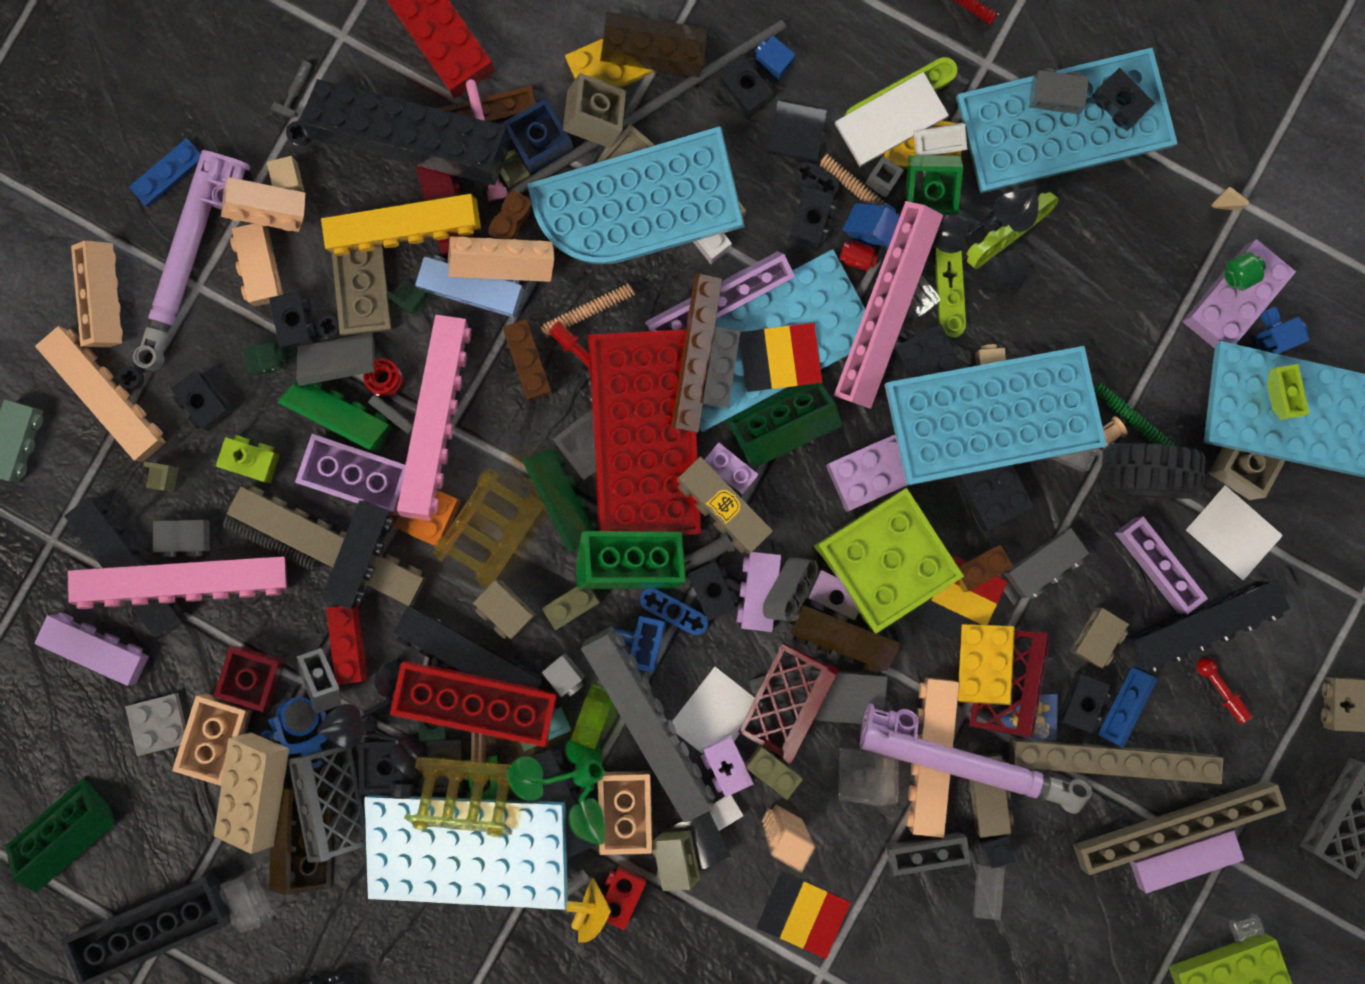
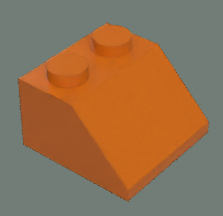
(439, 525)

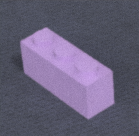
(761, 575)

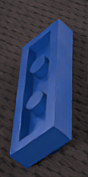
(166, 173)
(1127, 707)

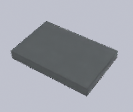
(335, 359)
(851, 695)

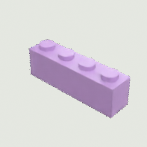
(1161, 565)
(92, 649)
(1187, 861)

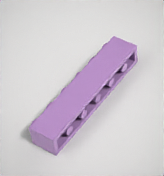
(733, 293)

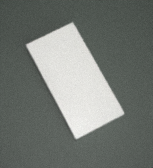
(891, 119)

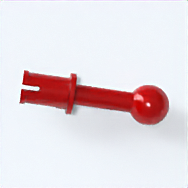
(568, 341)
(1208, 668)

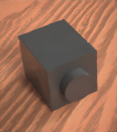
(884, 177)

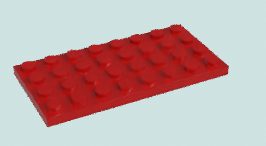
(634, 443)

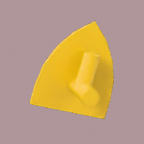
(590, 913)

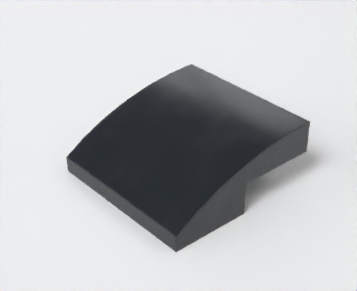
(797, 131)
(706, 839)

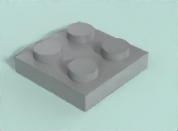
(156, 724)

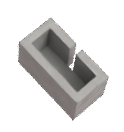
(564, 676)

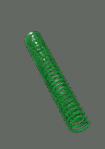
(1128, 408)

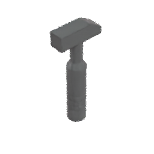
(293, 91)

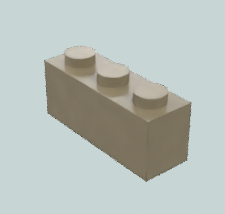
(991, 807)

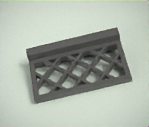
(309, 804)
(1332, 813)

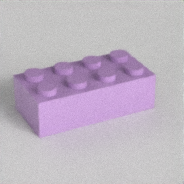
(1227, 312)
(351, 473)
(868, 473)

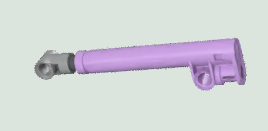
(204, 193)
(896, 737)

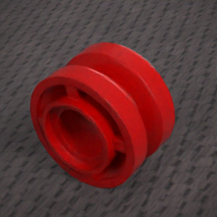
(393, 383)

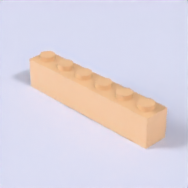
(101, 394)
(931, 786)
(787, 837)

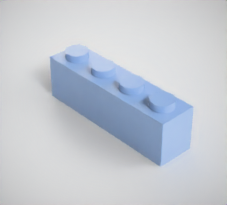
(489, 294)

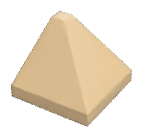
(1230, 200)

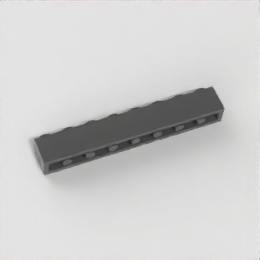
(648, 724)

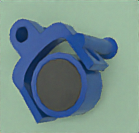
(294, 719)

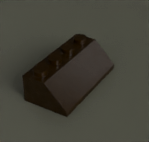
(653, 44)
(843, 638)
(289, 864)

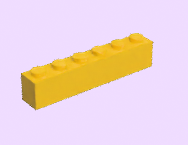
(401, 224)

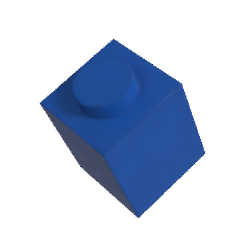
(774, 57)

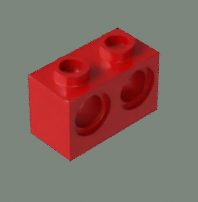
(625, 898)

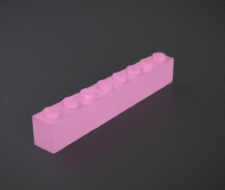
(888, 304)
(433, 418)
(177, 581)

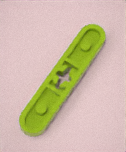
(938, 74)
(1000, 239)
(952, 304)

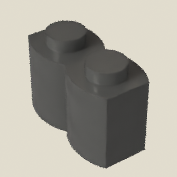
(181, 536)

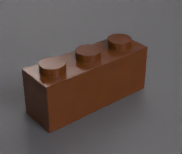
(527, 360)

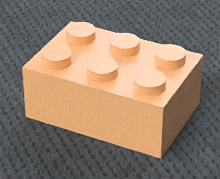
(207, 736)
(626, 812)

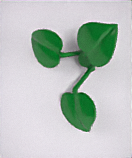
(584, 818)

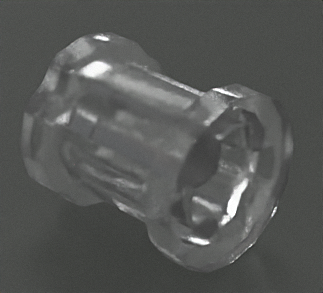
(1253, 922)

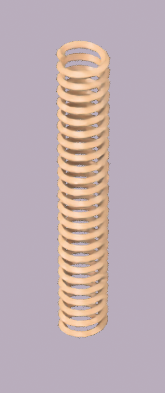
(859, 192)
(590, 308)

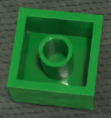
(934, 182)

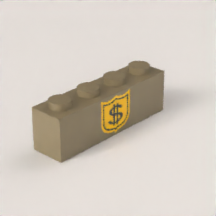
(724, 506)

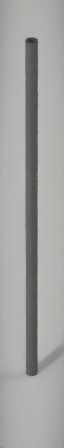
(655, 104)

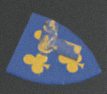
(1046, 718)

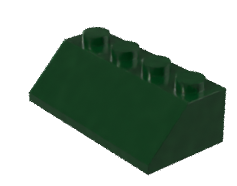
(784, 423)
(559, 497)
(58, 836)

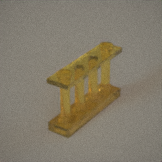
(500, 550)
(455, 772)

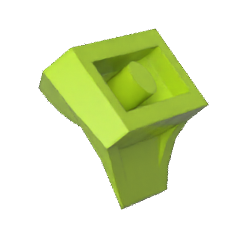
(1287, 392)

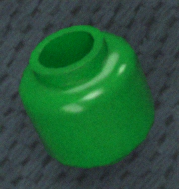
(1244, 271)

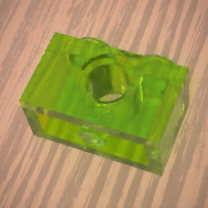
(592, 717)

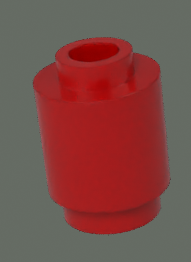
(858, 255)

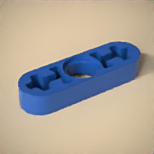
(694, 613)

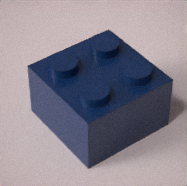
(538, 136)

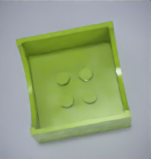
(889, 560)

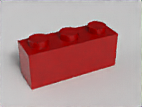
(346, 645)

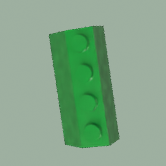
(333, 413)
(630, 560)

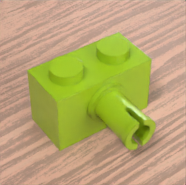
(248, 460)

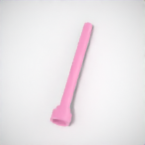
(495, 192)

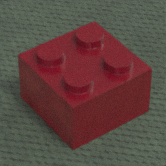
(249, 678)

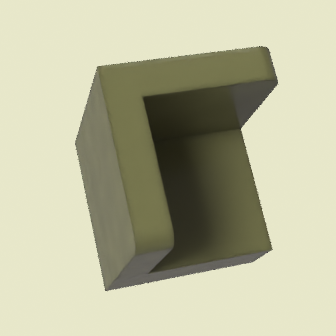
(513, 169)
(161, 476)

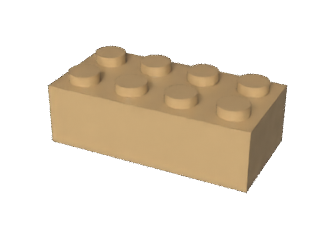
(251, 792)

